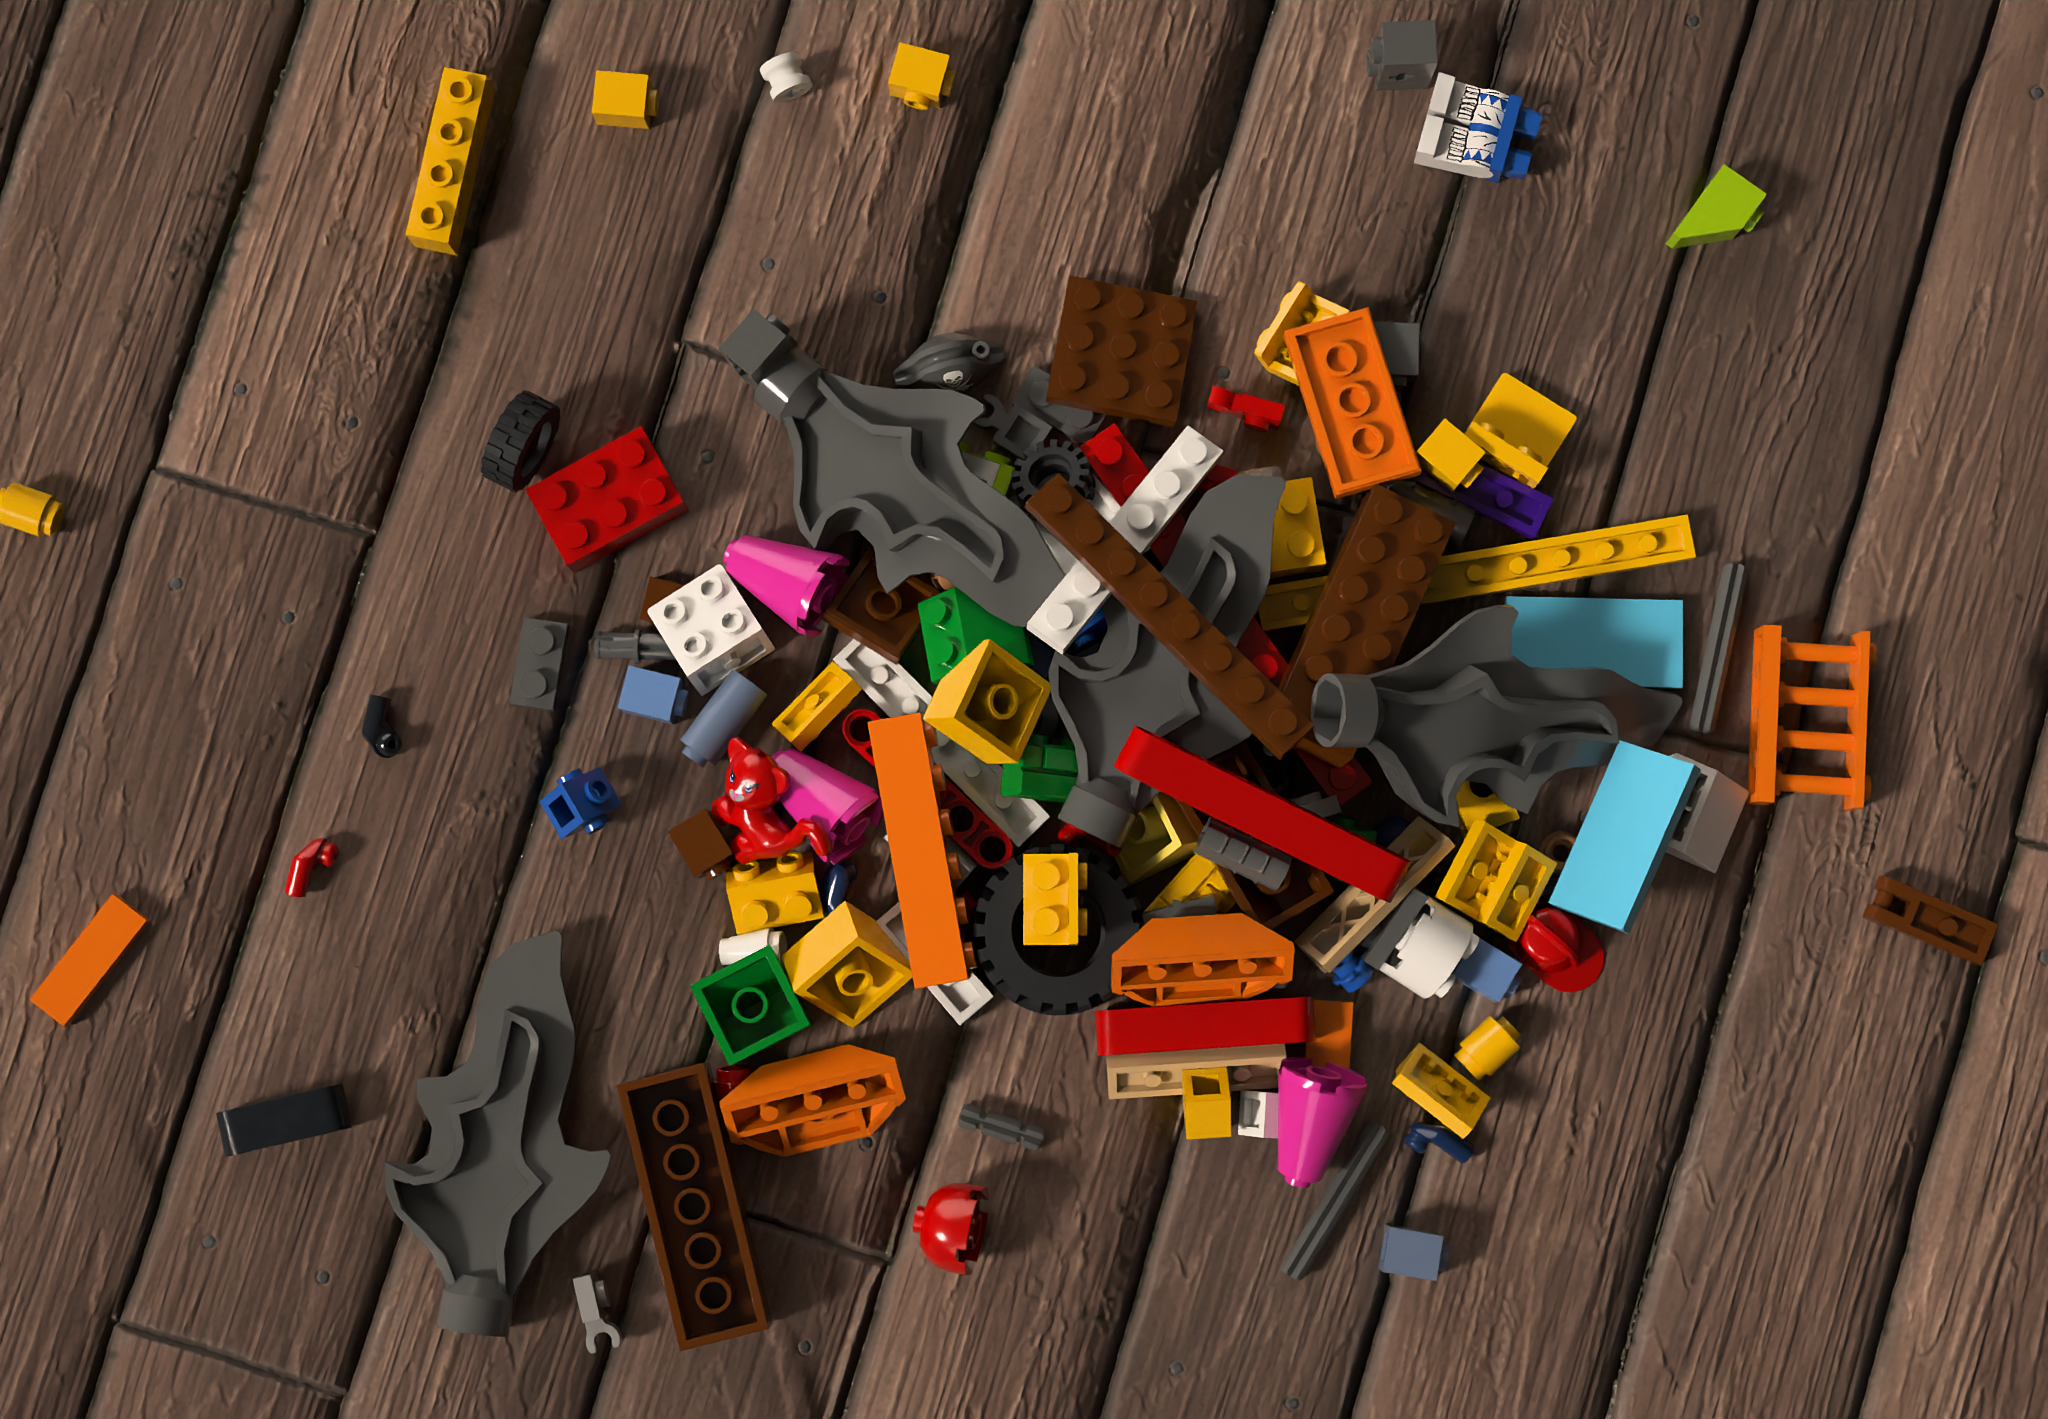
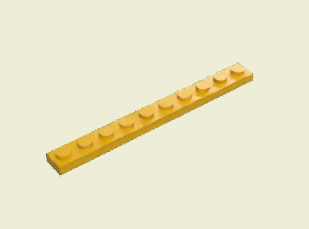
(1513, 567)

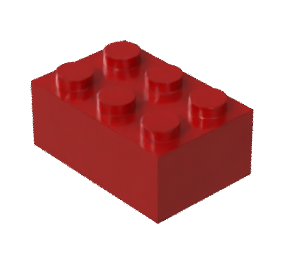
(607, 499)

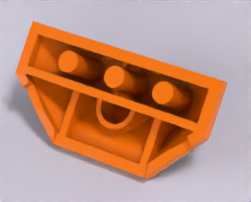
(1201, 960)
(813, 1100)

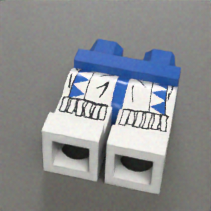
(1472, 131)

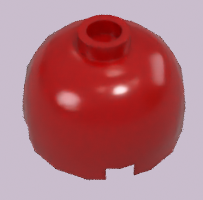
(952, 1226)

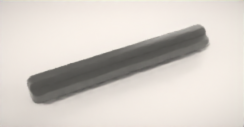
(1718, 648)
(1335, 1200)

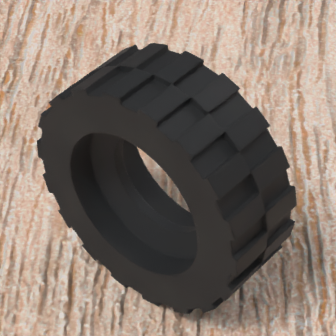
(520, 441)

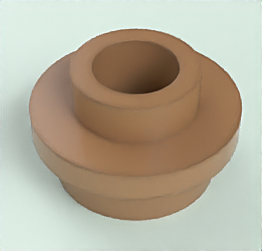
(1551, 841)

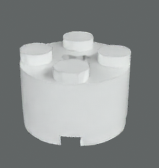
(1431, 950)

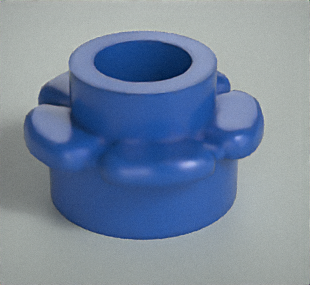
(1352, 972)

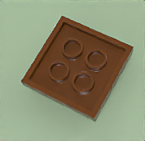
(1121, 351)

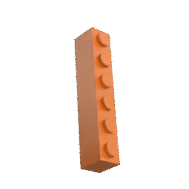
(921, 851)

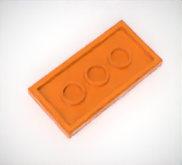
(1352, 402)

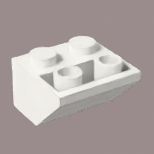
(1707, 818)

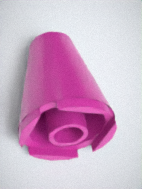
(787, 578)
(831, 799)
(1313, 1116)

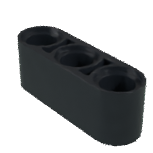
(283, 1120)

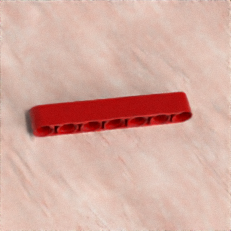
(1262, 814)

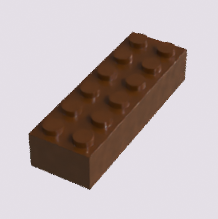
(1366, 601)
(694, 1206)

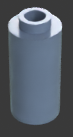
(722, 719)

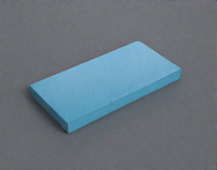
(1624, 635)
(1624, 836)

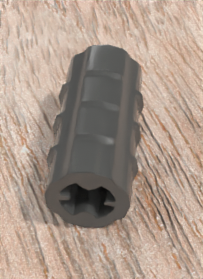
(1438, 503)
(1242, 854)

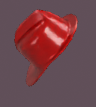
(1559, 949)

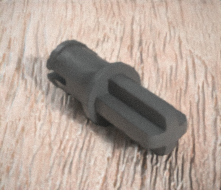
(631, 646)

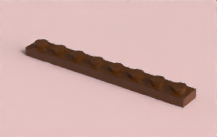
(1169, 616)

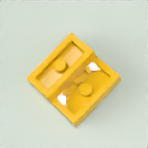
(1496, 879)

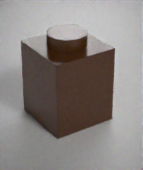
(702, 845)

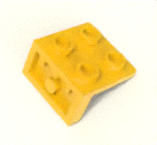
(1519, 430)

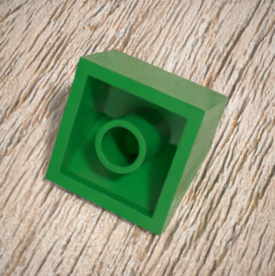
(957, 625)
(751, 1005)

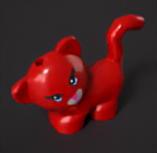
(752, 789)

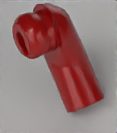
(1072, 836)
(305, 861)

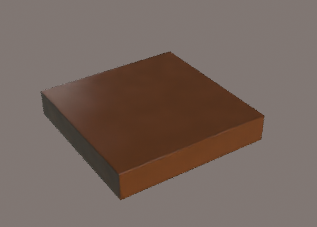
(876, 618)

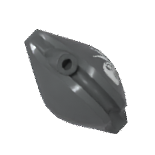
(949, 363)

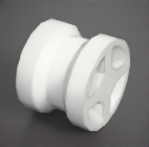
(786, 77)

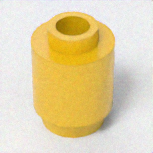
(30, 510)
(1488, 1047)

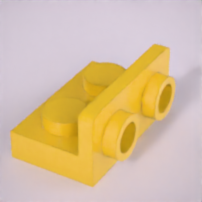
(1052, 899)
(1440, 1090)

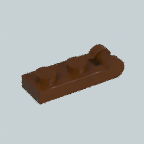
(1932, 921)

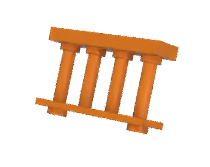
(1769, 737)

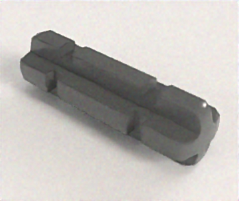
(1001, 1127)

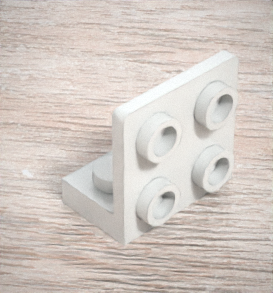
(710, 629)

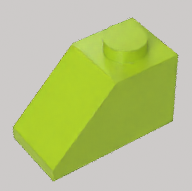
(1720, 211)

